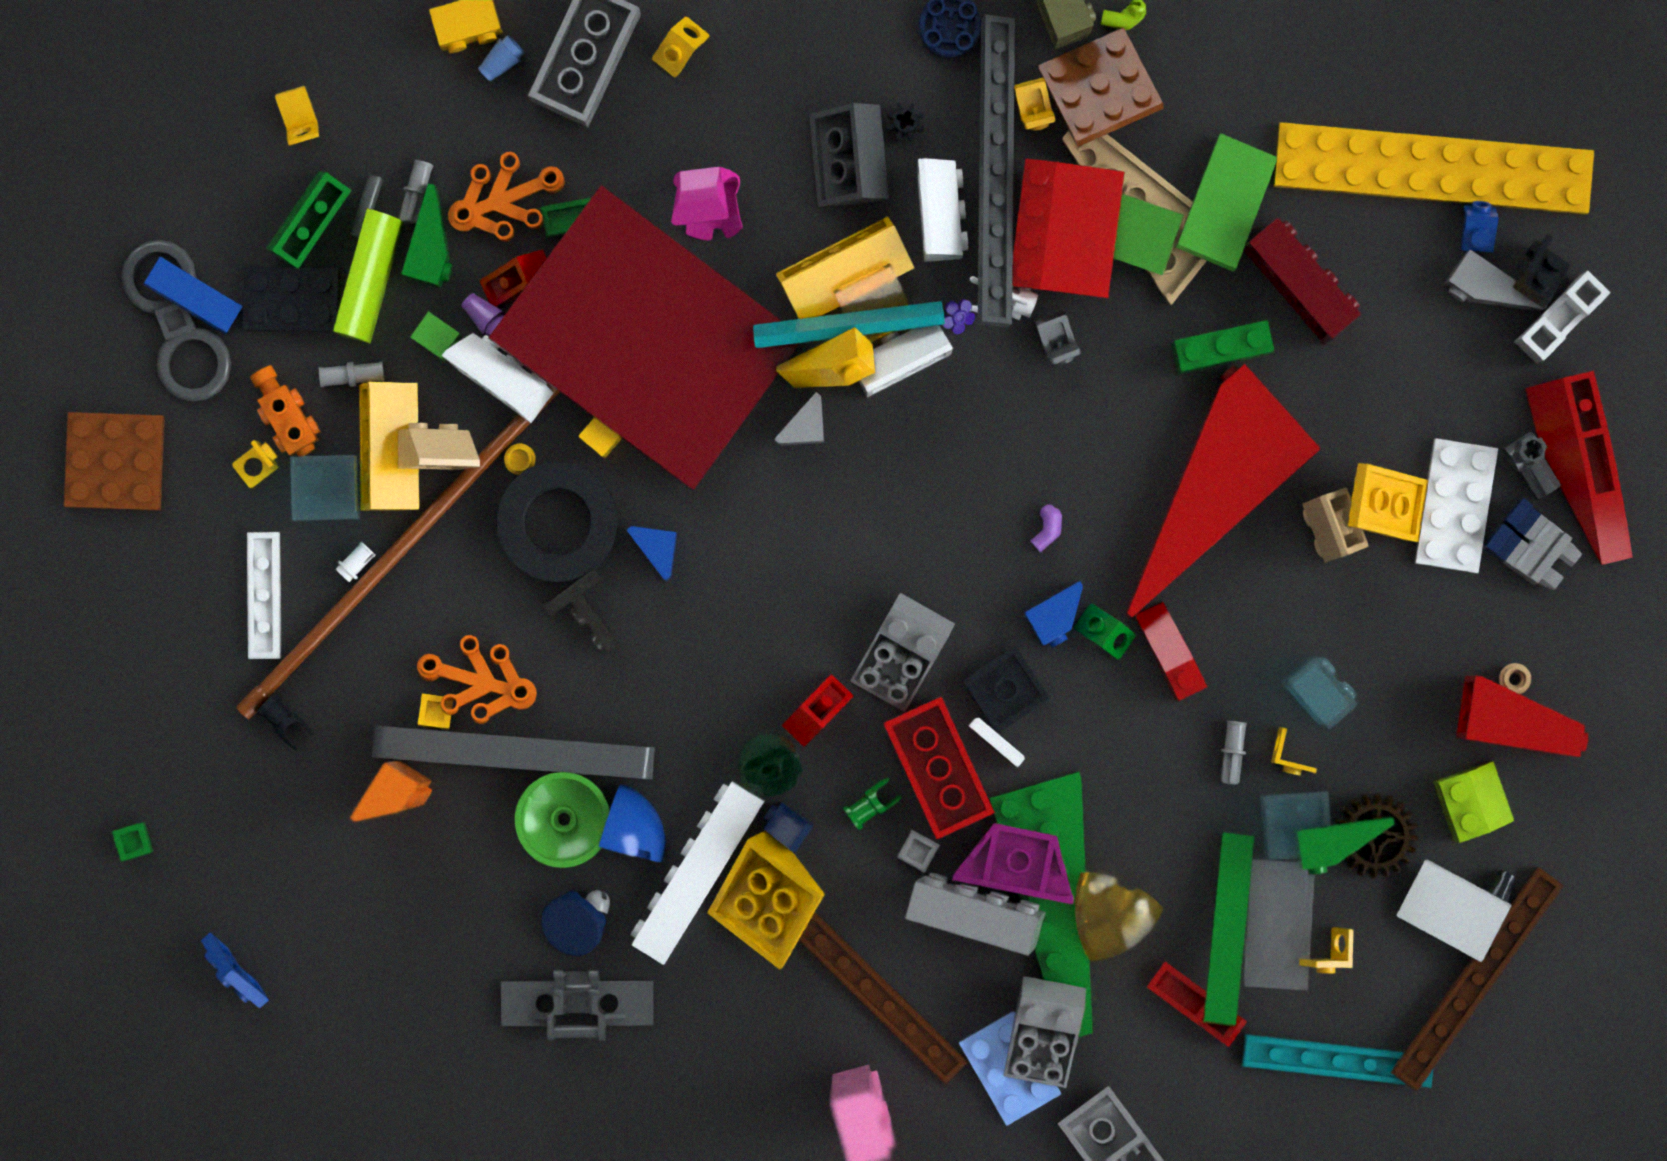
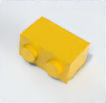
(465, 23)

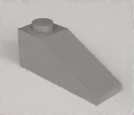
(1485, 284)

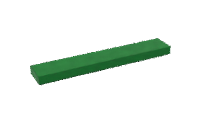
(1228, 929)

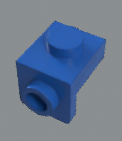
(1479, 227)

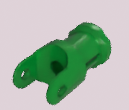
(869, 805)

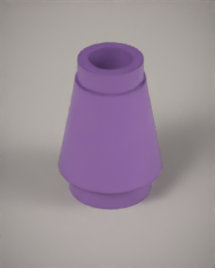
(482, 313)

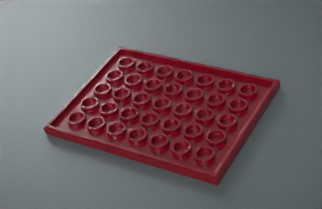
(643, 338)

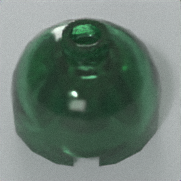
(769, 764)

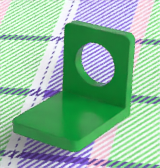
(1103, 630)

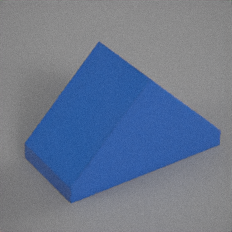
(657, 546)

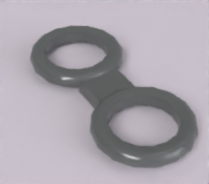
(175, 323)

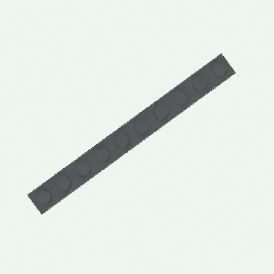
(996, 171)

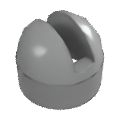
(599, 900)

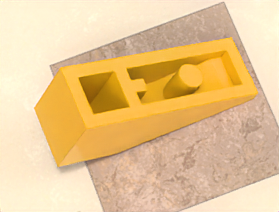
(832, 363)

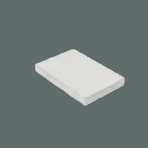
(1454, 910)

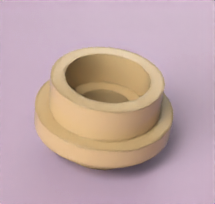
(1524, 675)

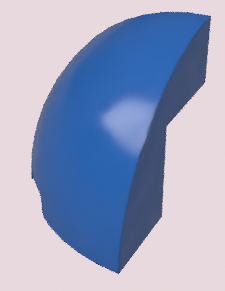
(634, 826)

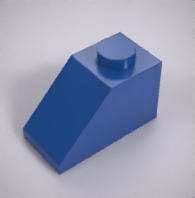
(1055, 616)

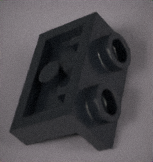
(1540, 273)

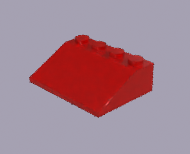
(1067, 228)

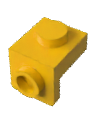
(1034, 104)

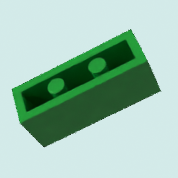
(308, 219)
(1222, 347)

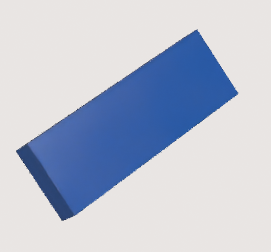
(192, 295)

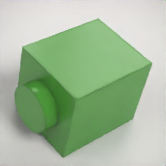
(435, 335)

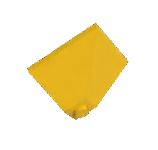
(767, 898)

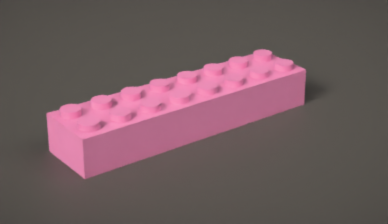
(862, 1114)

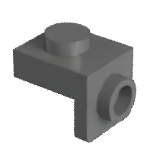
(1057, 338)

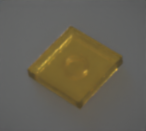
(871, 292)

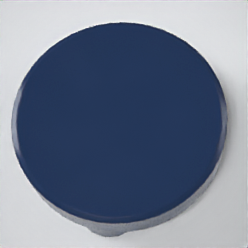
(949, 27)
(572, 924)

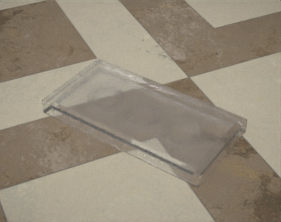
(1278, 925)

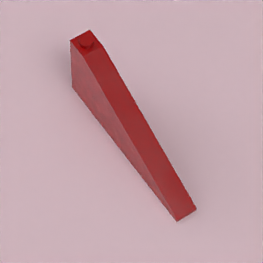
(1236, 463)

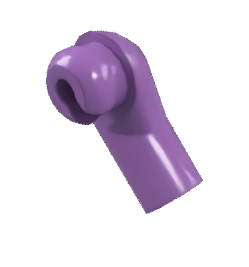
(1051, 527)

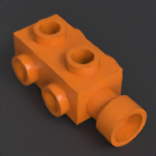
(288, 418)

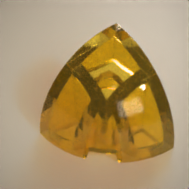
(1111, 916)

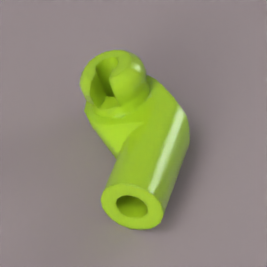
(1127, 18)

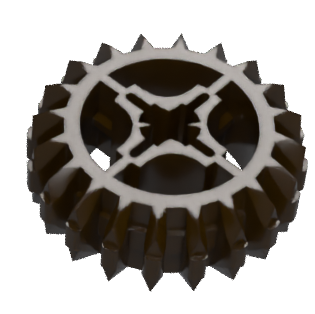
(1375, 850)

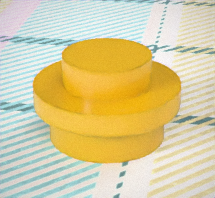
(519, 458)

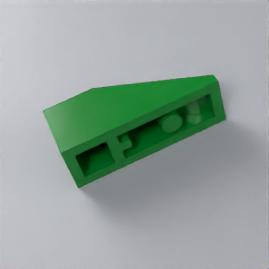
(428, 251)
(1333, 843)

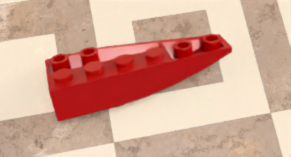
(1581, 455)

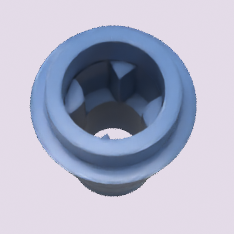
(501, 58)

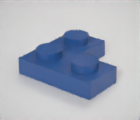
(231, 973)

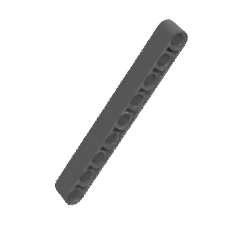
(513, 752)

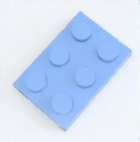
(988, 1054)

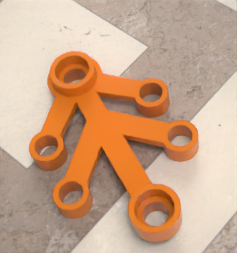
(501, 200)
(481, 683)

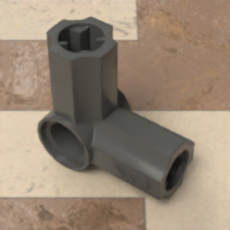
(1528, 458)

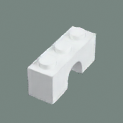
(1561, 317)

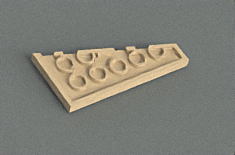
(1148, 186)

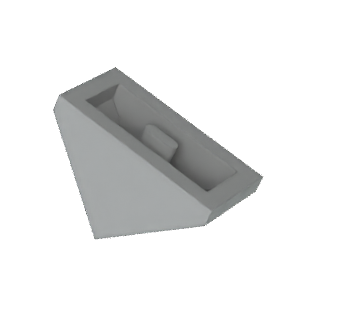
(805, 426)

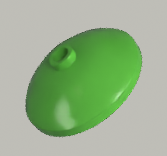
(539, 823)

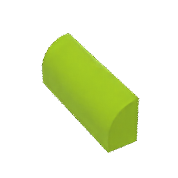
(368, 276)

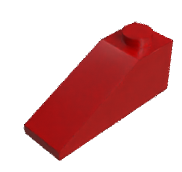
(1170, 652)

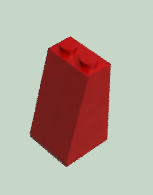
(1511, 720)

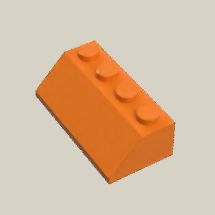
(392, 791)

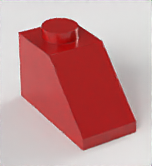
(510, 279)
(817, 710)

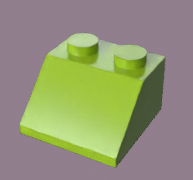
(1473, 802)

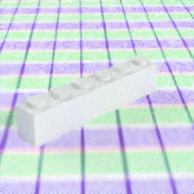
(697, 872)

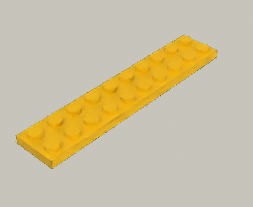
(1433, 168)

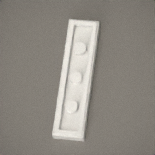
(263, 595)

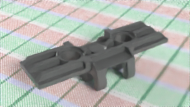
(577, 994)

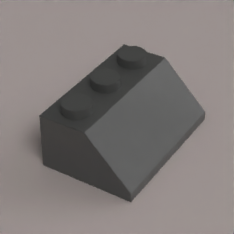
(849, 155)

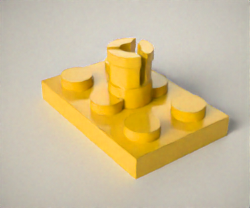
(1387, 502)

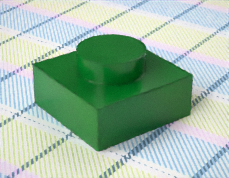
(132, 841)

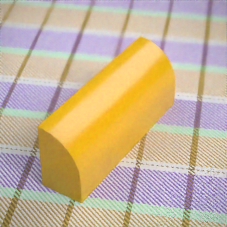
(812, 280)
(384, 411)

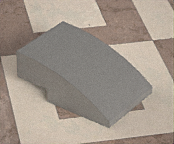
(1107, 1131)

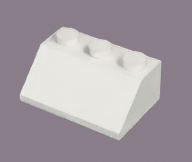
(941, 209)
(904, 356)
(499, 375)

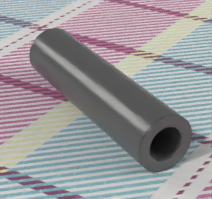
(368, 200)

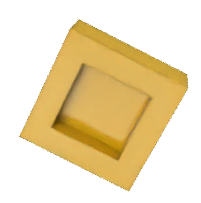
(431, 713)

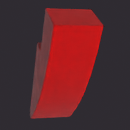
(1190, 1001)

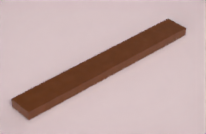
(1476, 981)
(882, 999)

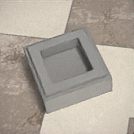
(918, 851)

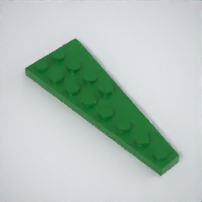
(1056, 810)

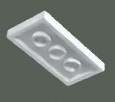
(1456, 505)

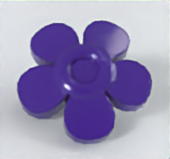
(958, 315)

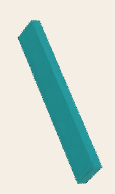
(833, 325)
(1322, 1059)

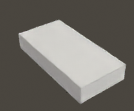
(996, 741)

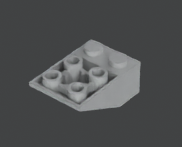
(902, 652)
(1045, 1031)

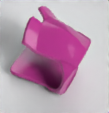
(707, 202)

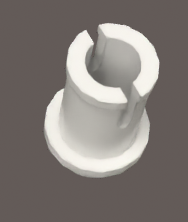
(355, 562)

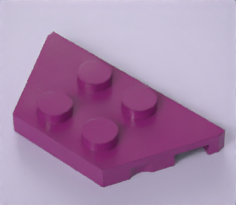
(1017, 863)

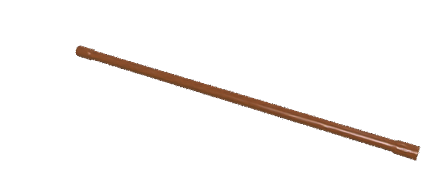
(385, 563)

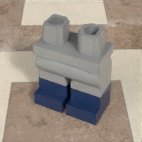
(1542, 547)

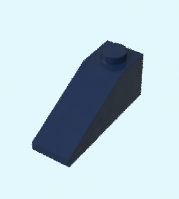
(787, 826)

